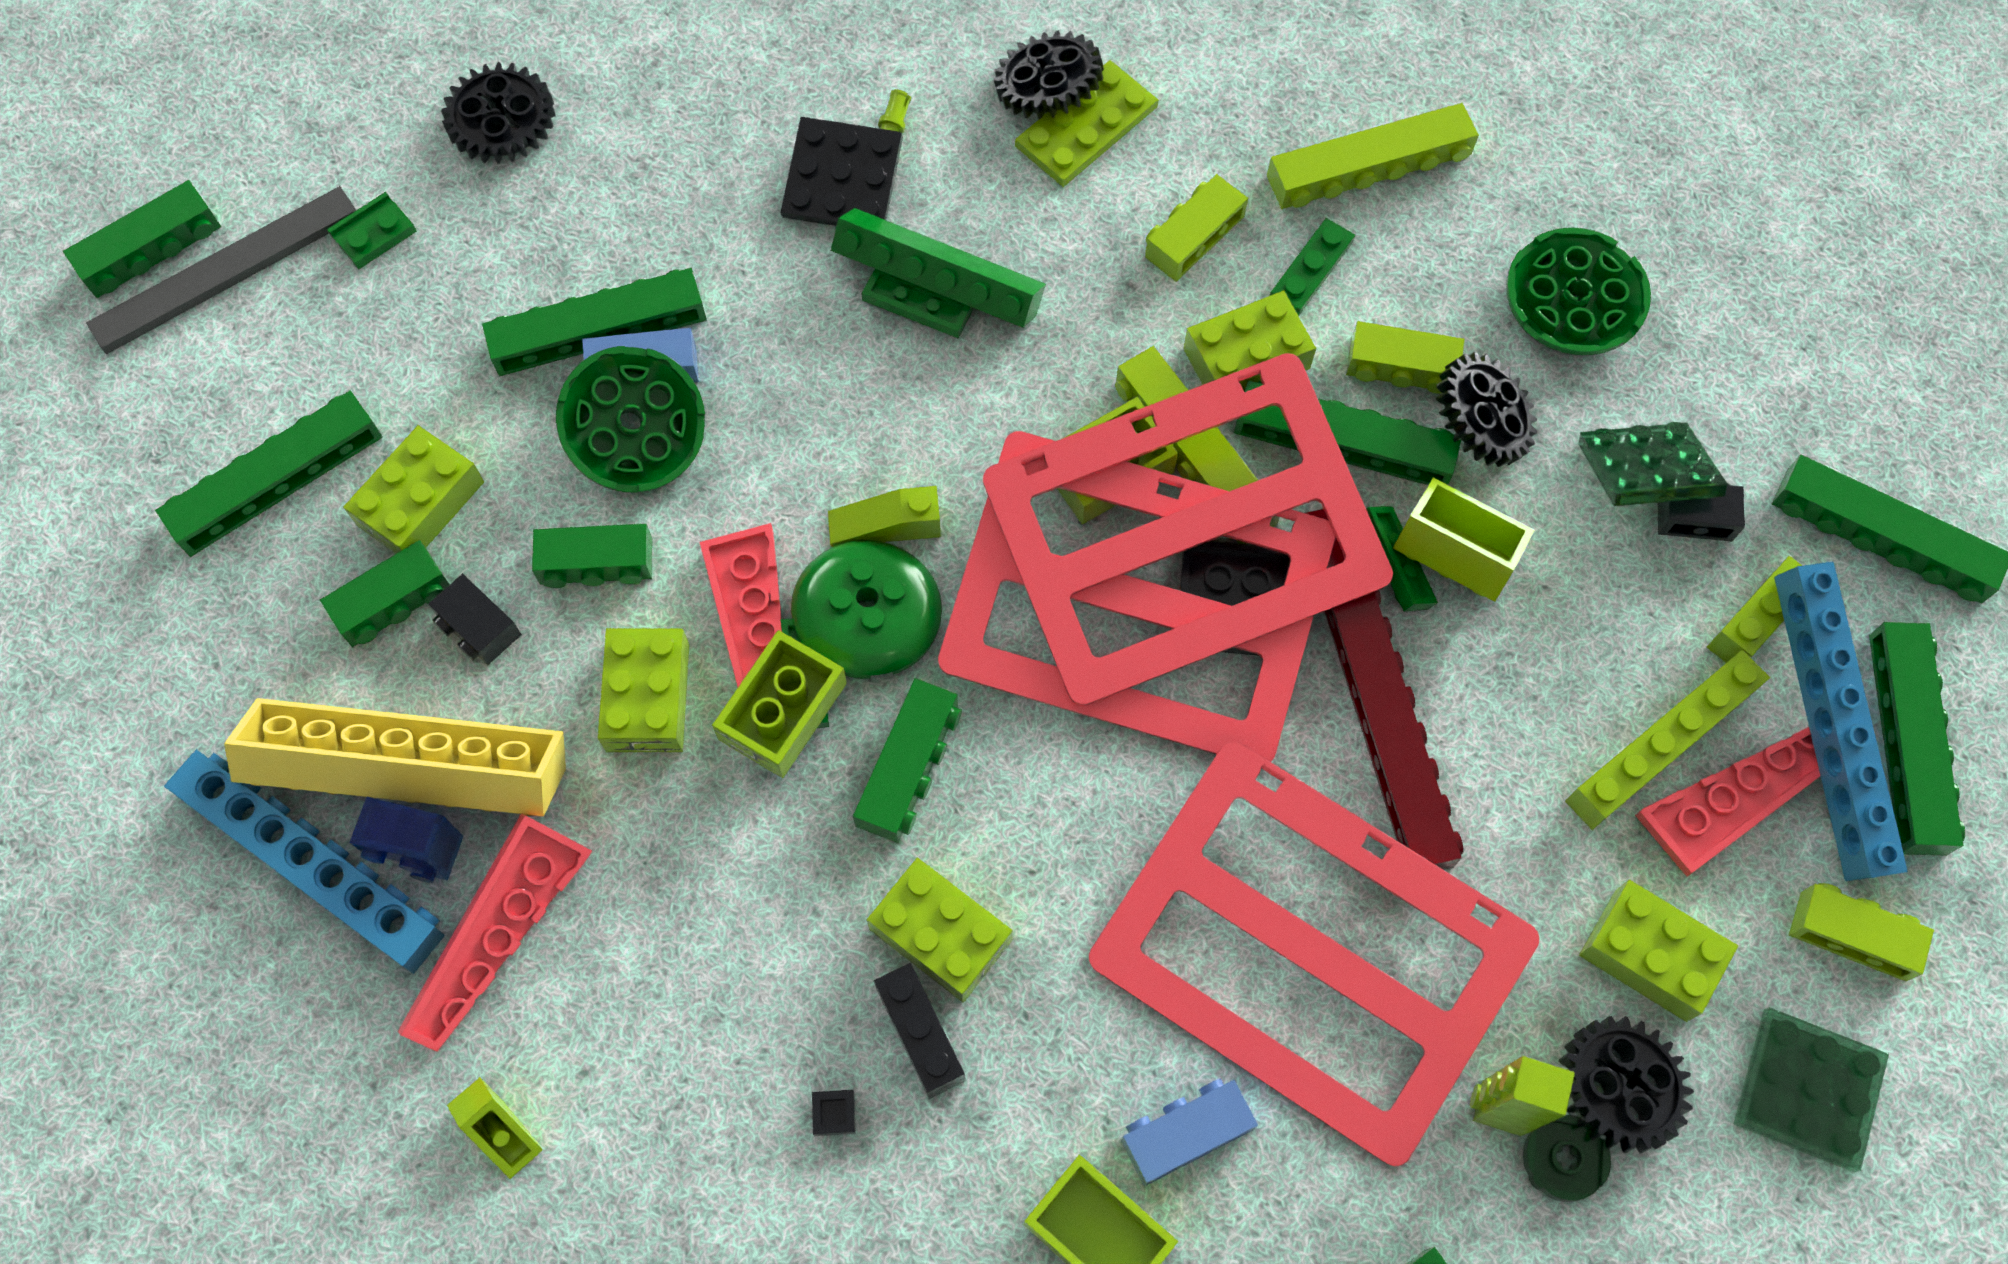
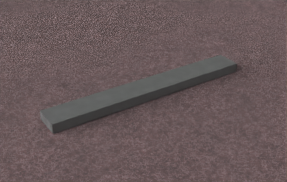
(219, 271)

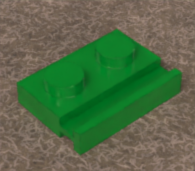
(372, 230)

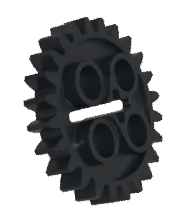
(1048, 74)
(486, 130)
(1486, 409)
(1626, 1085)

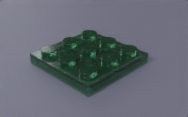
(1651, 464)
(1811, 1089)

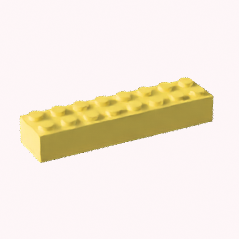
(397, 757)

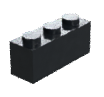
(920, 1030)

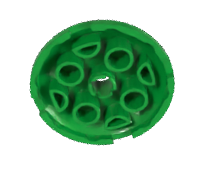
(1583, 264)
(636, 383)
(863, 638)

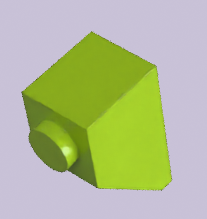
(494, 1128)

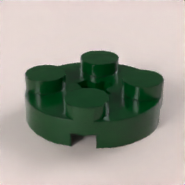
(1548, 1174)

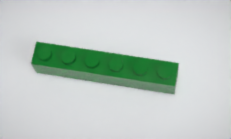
(938, 267)
(559, 329)
(1367, 440)
(268, 473)
(1892, 529)
(1916, 739)

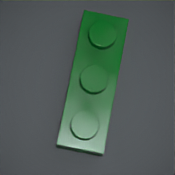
(1314, 264)
(916, 303)
(1408, 578)

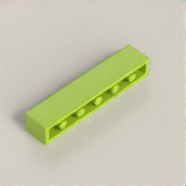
(1372, 156)
(1200, 458)
(1667, 739)

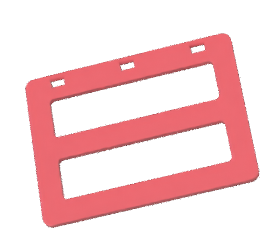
(1319, 478)
(1135, 487)
(1445, 1036)

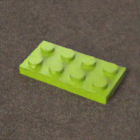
(1076, 139)

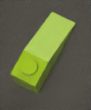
(888, 517)

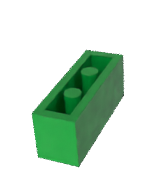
(592, 555)
(385, 594)

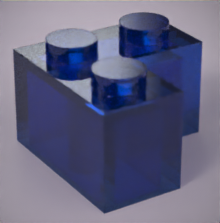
(413, 837)

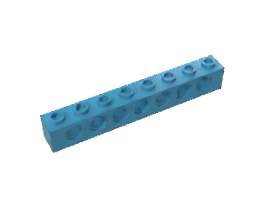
(1840, 722)
(196, 785)

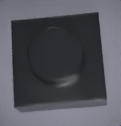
(833, 1113)

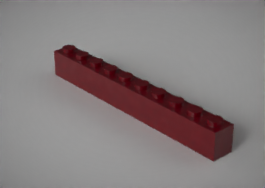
(1390, 726)

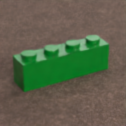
(142, 239)
(906, 761)

